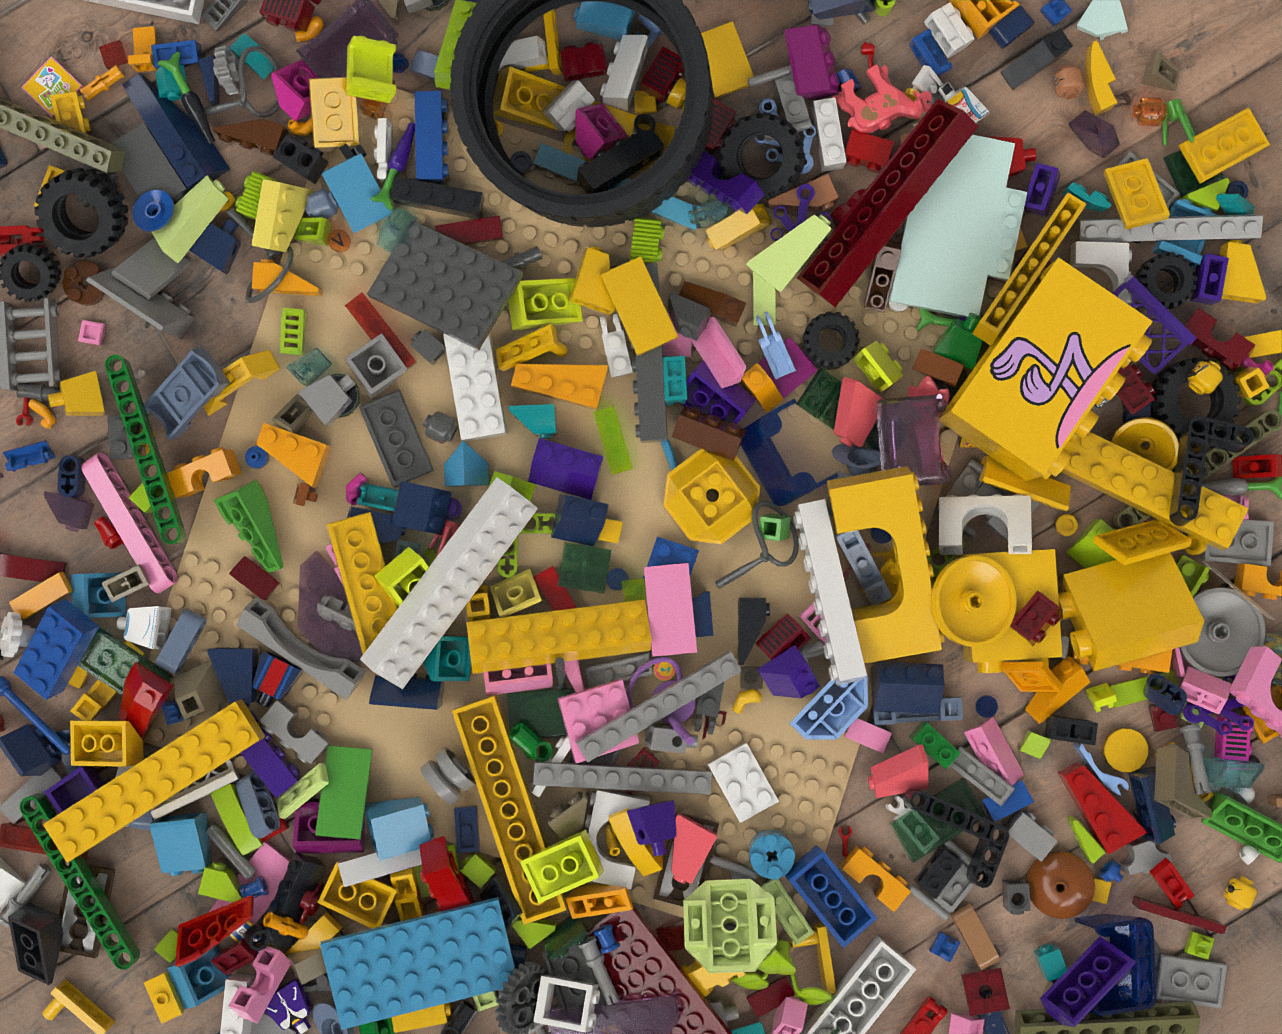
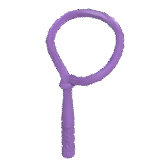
(682, 732)

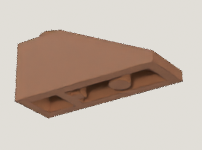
(824, 196)

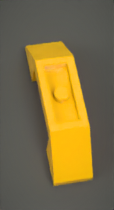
(242, 371)

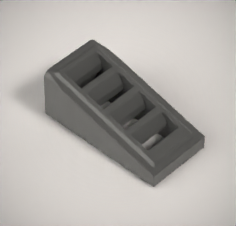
(234, 7)

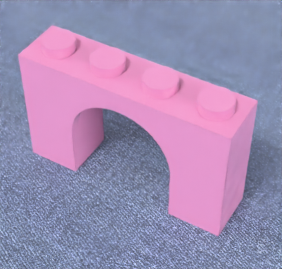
(1253, 685)

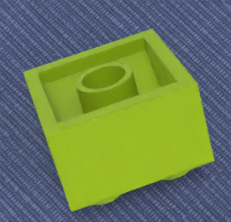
(1085, 551)

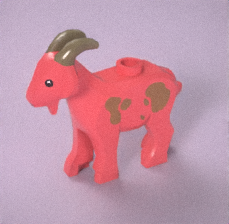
(881, 107)

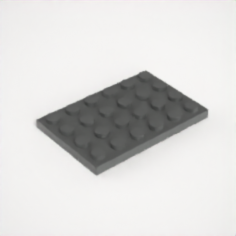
(445, 285)

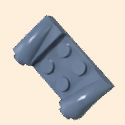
(186, 392)

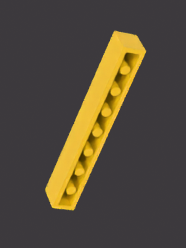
(1029, 269)

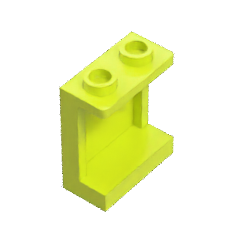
(370, 69)

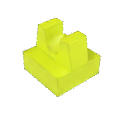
(1101, 696)

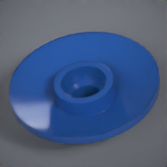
(148, 205)

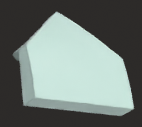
(1103, 19)

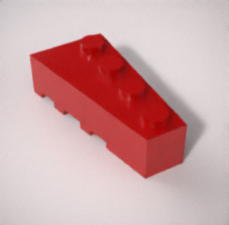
(1103, 814)
(443, 877)

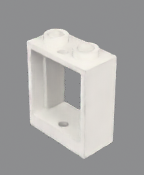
(545, 1000)

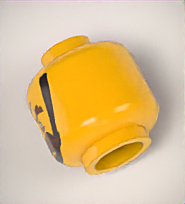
(1205, 377)

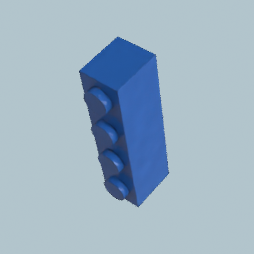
(429, 137)

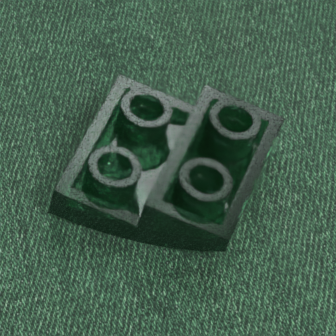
(1184, 176)
(822, 398)
(584, 567)
(566, 934)

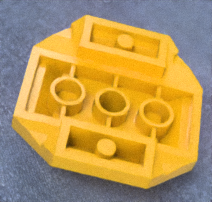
(687, 499)

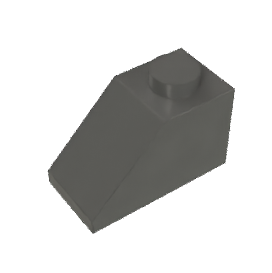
(687, 316)

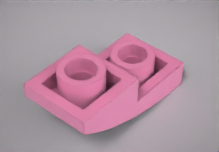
(868, 735)

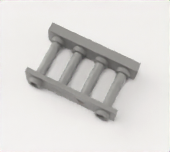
(8, 355)

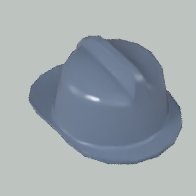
(857, 459)
(327, 1020)

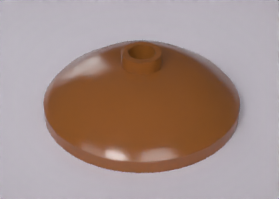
(1064, 869)

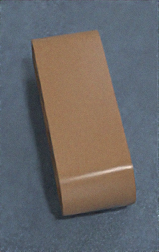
(975, 936)

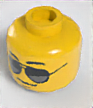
(1240, 893)

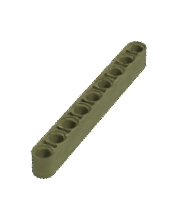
(1260, 431)

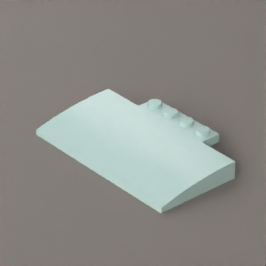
(961, 232)

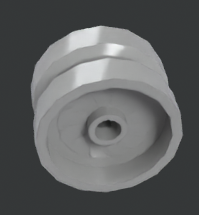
(448, 775)

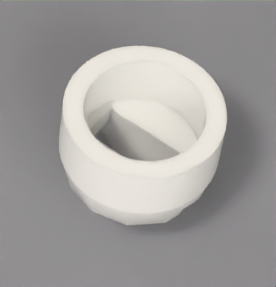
(1246, 795)
(1248, 854)

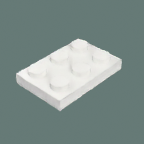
(743, 782)

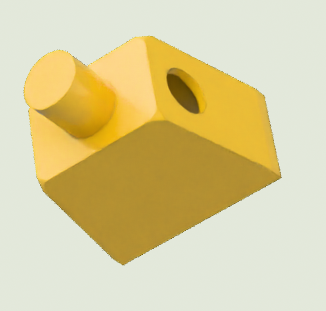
(79, 396)

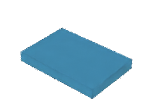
(352, 188)

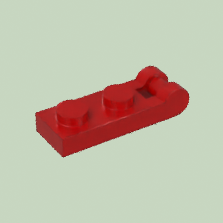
(1171, 883)
(922, 1023)

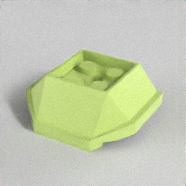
(730, 902)

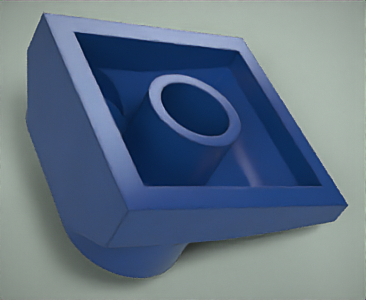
(669, 552)

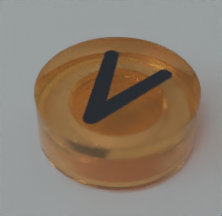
(339, 241)

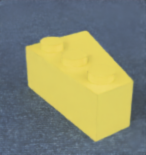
(278, 214)

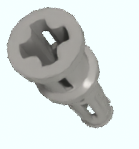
(1195, 748)
(26, 893)
(595, 960)

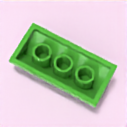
(1245, 826)

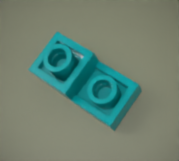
(254, 60)
(1095, 201)

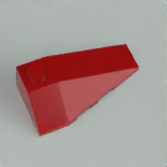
(143, 698)

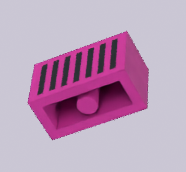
(1235, 744)

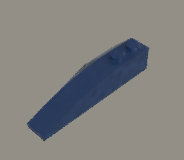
(175, 134)

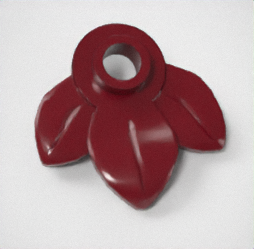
(309, 902)

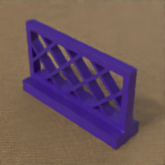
(1161, 315)

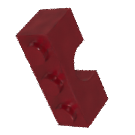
(1229, 353)

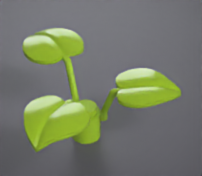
(781, 963)

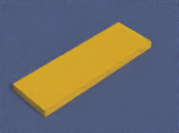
(358, 562)

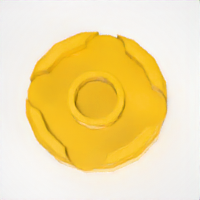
(1125, 750)

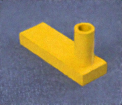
(553, 47)
(530, 347)
(820, 938)
(69, 996)

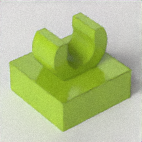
(1199, 944)

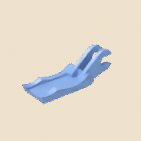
(774, 350)
(1106, 779)

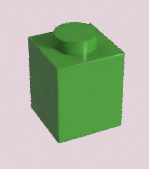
(775, 526)

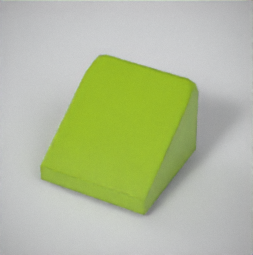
(1034, 744)
(168, 946)

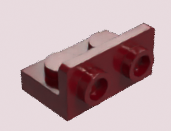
(1133, 391)
(1036, 618)

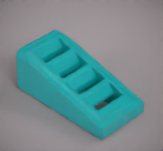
(1235, 204)

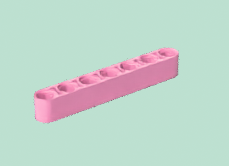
(129, 522)

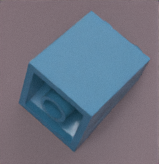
(604, 19)
(398, 826)
(182, 843)

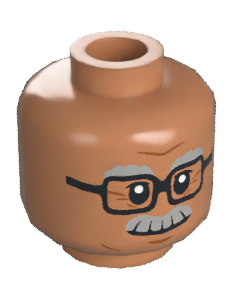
(1068, 82)

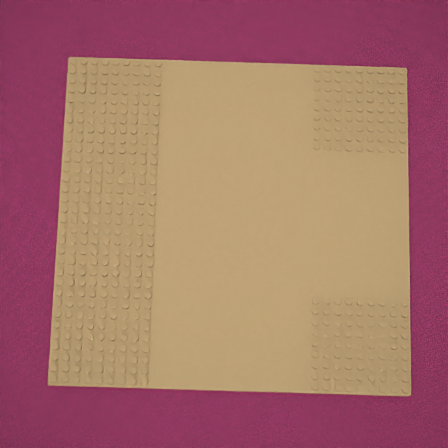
(803, 773)

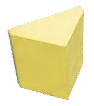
(516, 593)

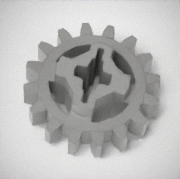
(226, 69)

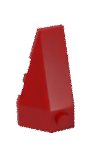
(206, 931)

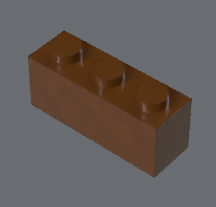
(709, 432)

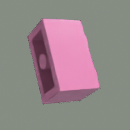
(790, 1016)

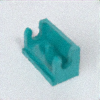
(674, 380)
(378, 497)

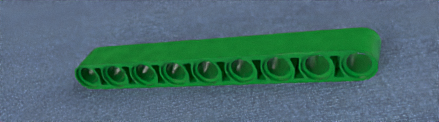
(147, 436)
(80, 893)

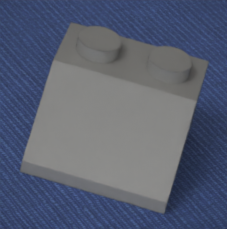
(376, 365)

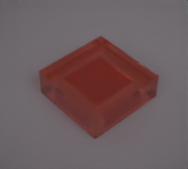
(113, 54)

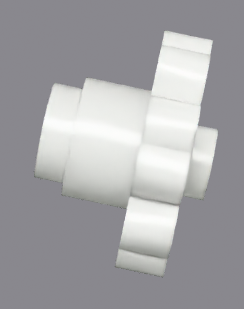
(14, 634)

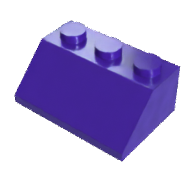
(709, 398)
(565, 469)

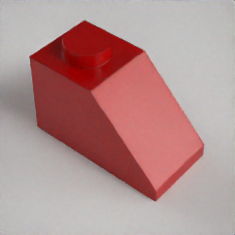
(1257, 466)

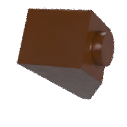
(721, 305)

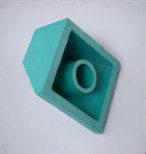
(537, 418)
(449, 659)

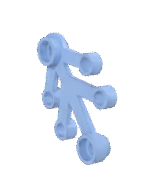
(807, 140)

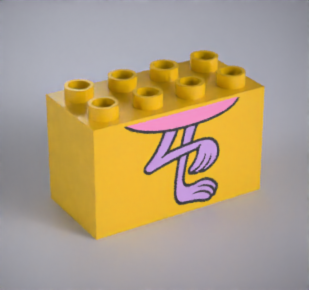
(1048, 372)

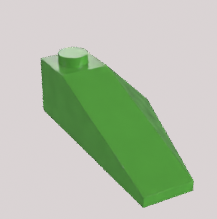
(250, 514)

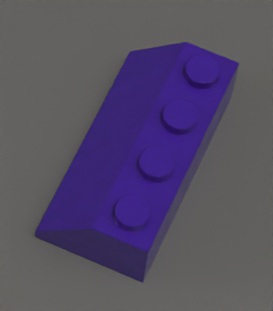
(1086, 982)

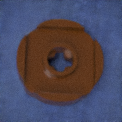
(72, 283)

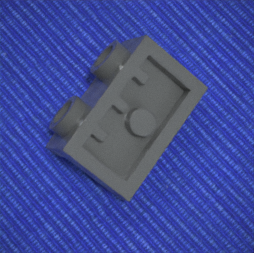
(118, 439)

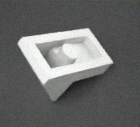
(928, 81)

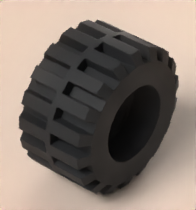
(1180, 272)
(16, 284)
(843, 327)

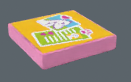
(50, 80)

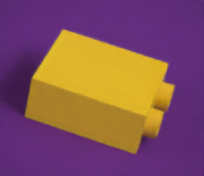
(1029, 574)
(1129, 610)

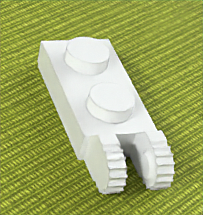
(616, 349)

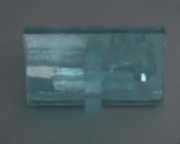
(708, 213)

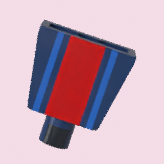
(274, 677)

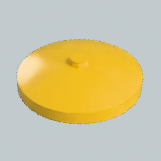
(973, 601)

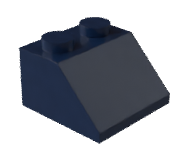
(421, 508)
(579, 520)
(29, 751)

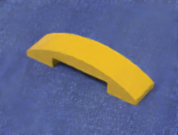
(98, 697)

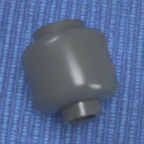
(440, 427)

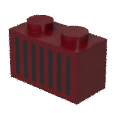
(291, 13)
(662, 74)
(722, 119)
(782, 637)

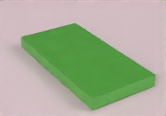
(345, 795)

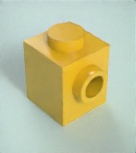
(1250, 381)

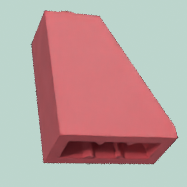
(855, 412)
(900, 773)
(690, 848)

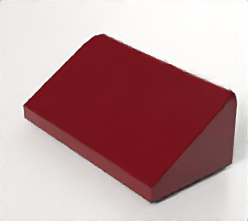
(254, 578)

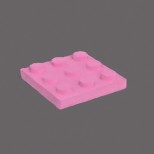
(592, 709)

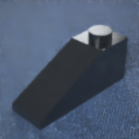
(1037, 59)
(751, 618)

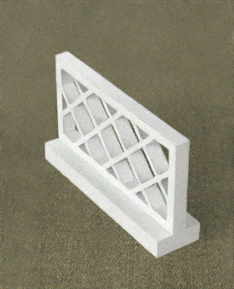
(196, 792)

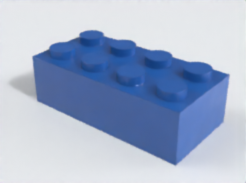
(56, 649)
(830, 896)

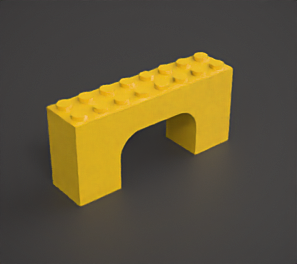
(890, 503)

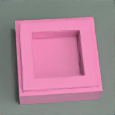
(92, 332)

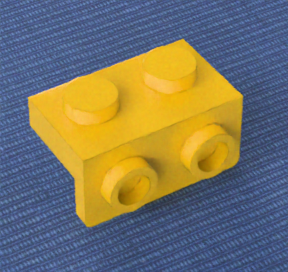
(68, 110)

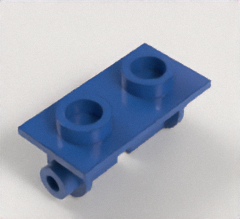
(28, 455)

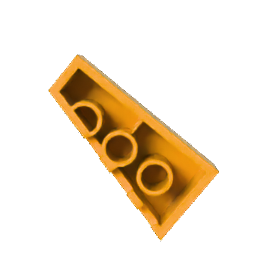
(567, 383)
(1148, 664)

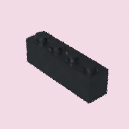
(437, 198)

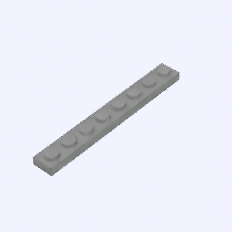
(1173, 228)
(658, 706)
(622, 777)

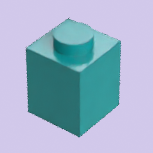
(167, 84)
(1050, 961)

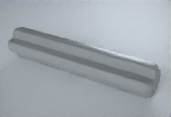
(231, 851)

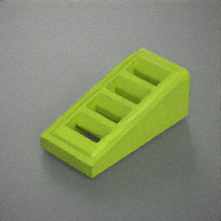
(285, 322)
(1088, 845)

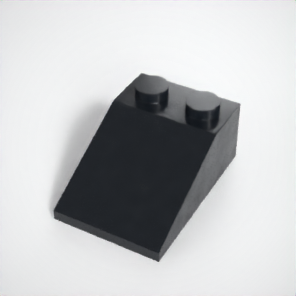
(36, 941)

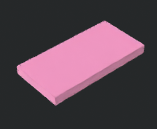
(670, 609)
(270, 865)

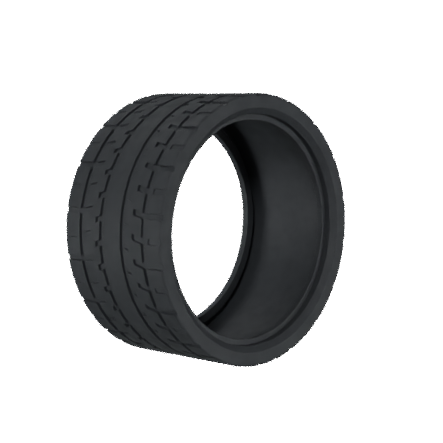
(473, 77)

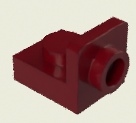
(1161, 719)

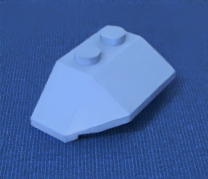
(832, 710)

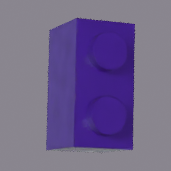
(1042, 189)
(1210, 279)

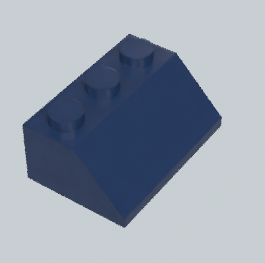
(907, 687)
(417, 693)
(1151, 814)

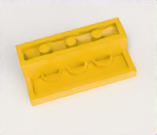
(1041, 490)

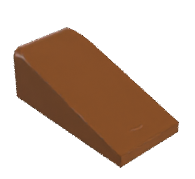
(938, 367)

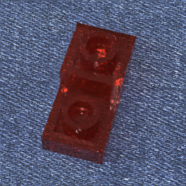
(672, 937)

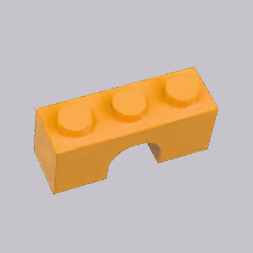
(187, 478)
(1253, 580)
(861, 864)

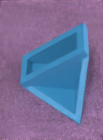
(466, 468)

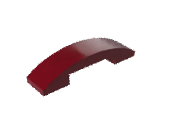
(29, 568)

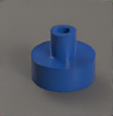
(261, 457)
(1111, 871)

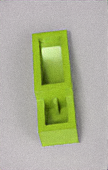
(234, 818)

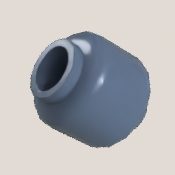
(321, 204)

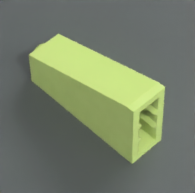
(191, 218)
(787, 255)

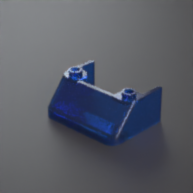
(769, 465)
(1136, 939)

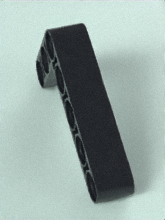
(1196, 461)
(965, 824)

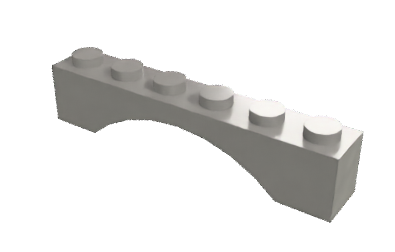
(266, 626)

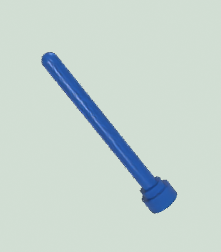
(5, 690)

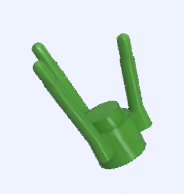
(1176, 111)

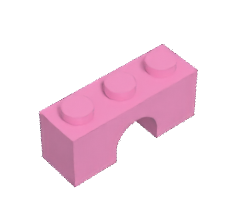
(270, 969)

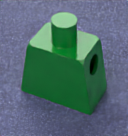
(959, 343)

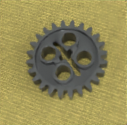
(520, 998)

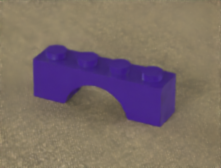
(739, 192)

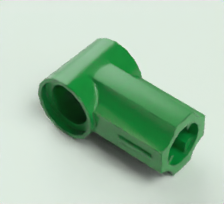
(529, 743)

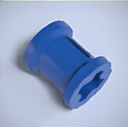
(255, 888)
(606, 938)

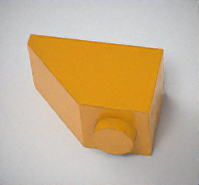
(761, 388)

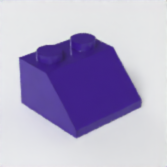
(789, 675)

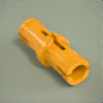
(102, 82)
(285, 926)

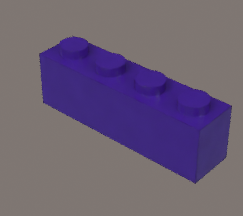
(271, 764)

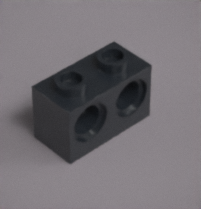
(300, 159)
(1071, 730)
(938, 871)

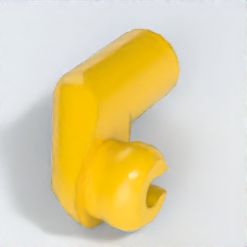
(746, 697)
(611, 841)

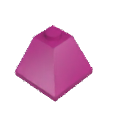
(293, 89)
(597, 130)

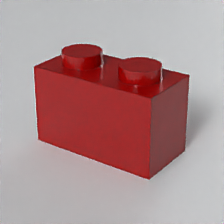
(867, 151)

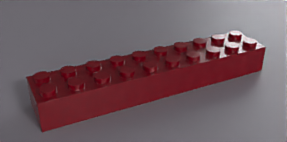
(887, 201)

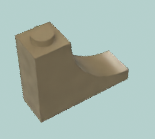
(1175, 785)

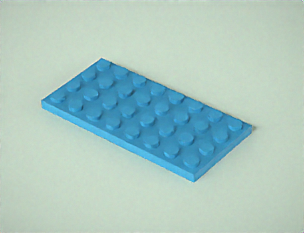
(418, 963)

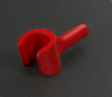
(868, 49)
(25, 414)
(845, 840)

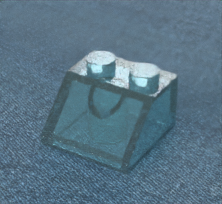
(1231, 773)

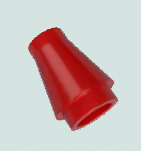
(108, 533)

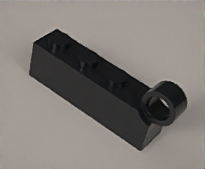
(623, 159)
(301, 875)

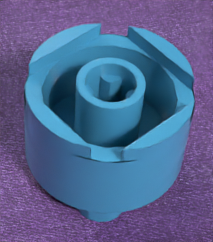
(775, 866)

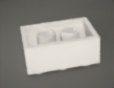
(625, 71)

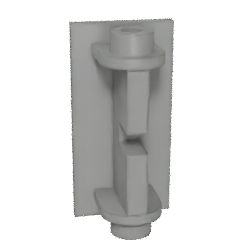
(332, 610)

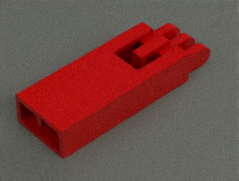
(28, 236)

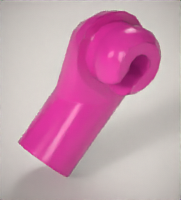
(1266, 367)
(353, 488)

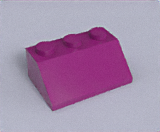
(812, 62)
(307, 842)

